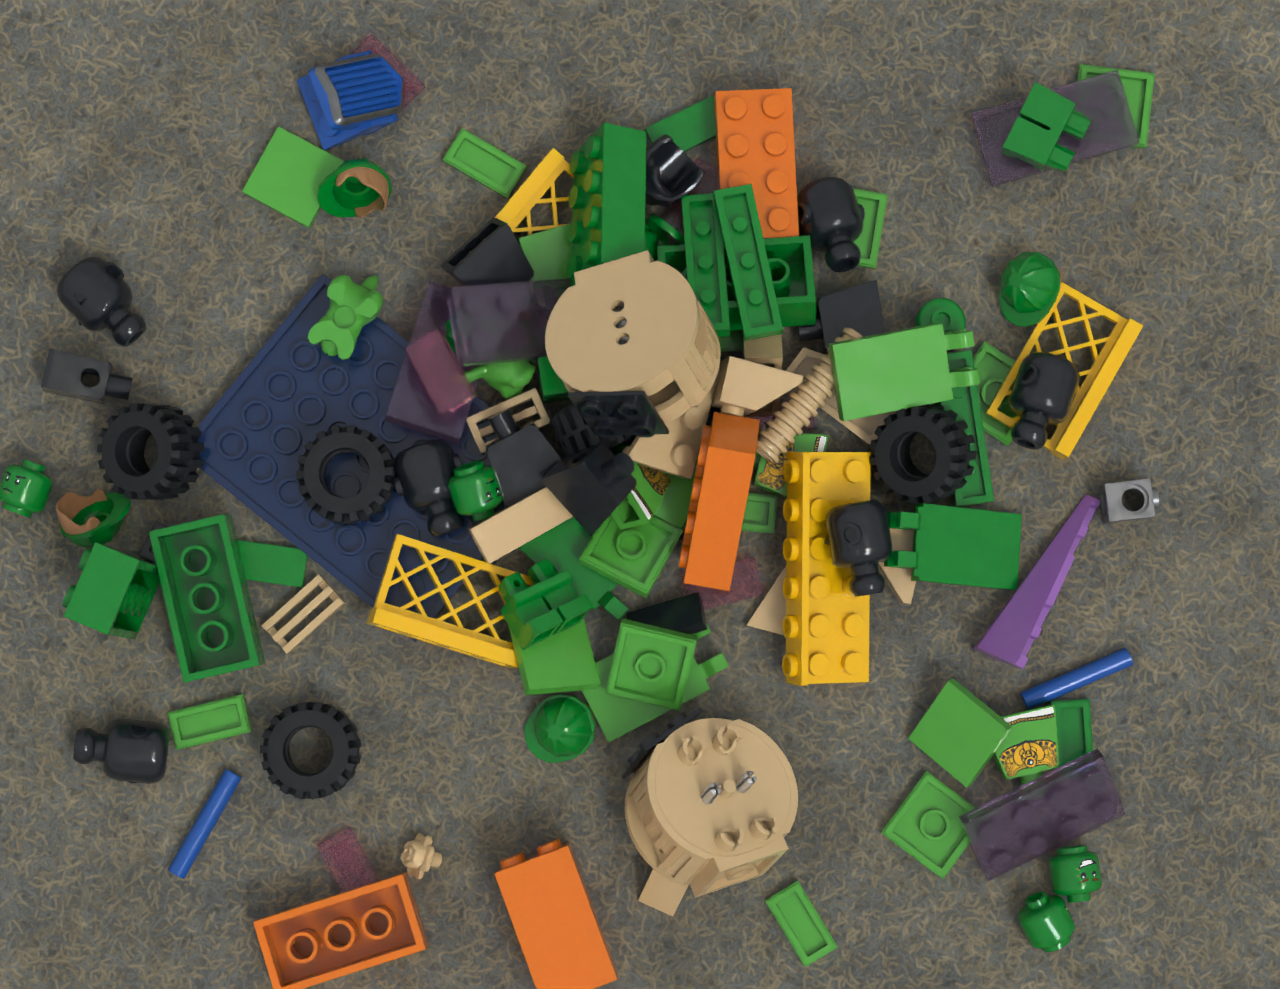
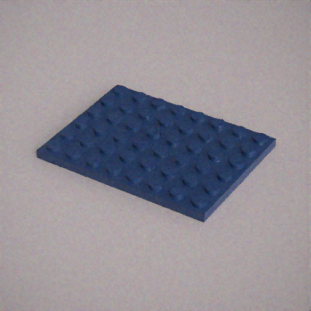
(280, 406)

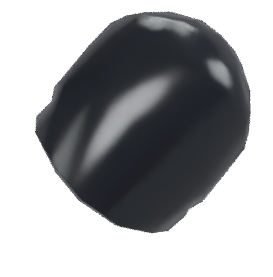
(669, 173)

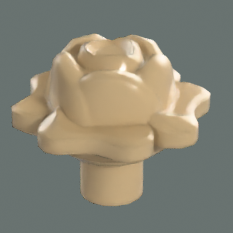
(420, 855)

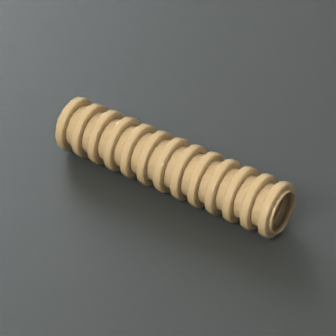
(800, 407)

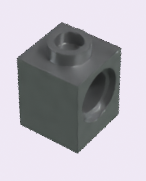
(1112, 506)

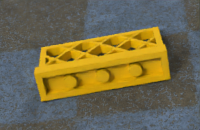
(532, 190)
(1096, 379)
(436, 630)

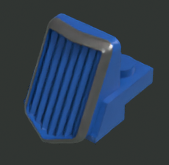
(352, 97)

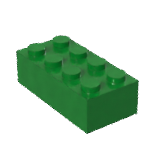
(607, 197)
(790, 271)
(112, 591)
(207, 597)

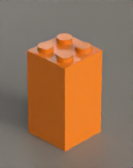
(555, 919)

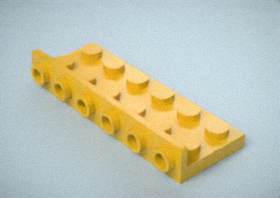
(823, 620)

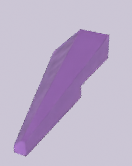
(1025, 611)

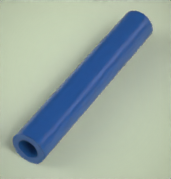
(1076, 678)
(204, 823)

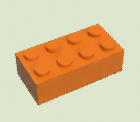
(758, 149)
(718, 500)
(341, 933)

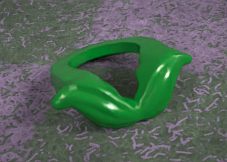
(660, 227)

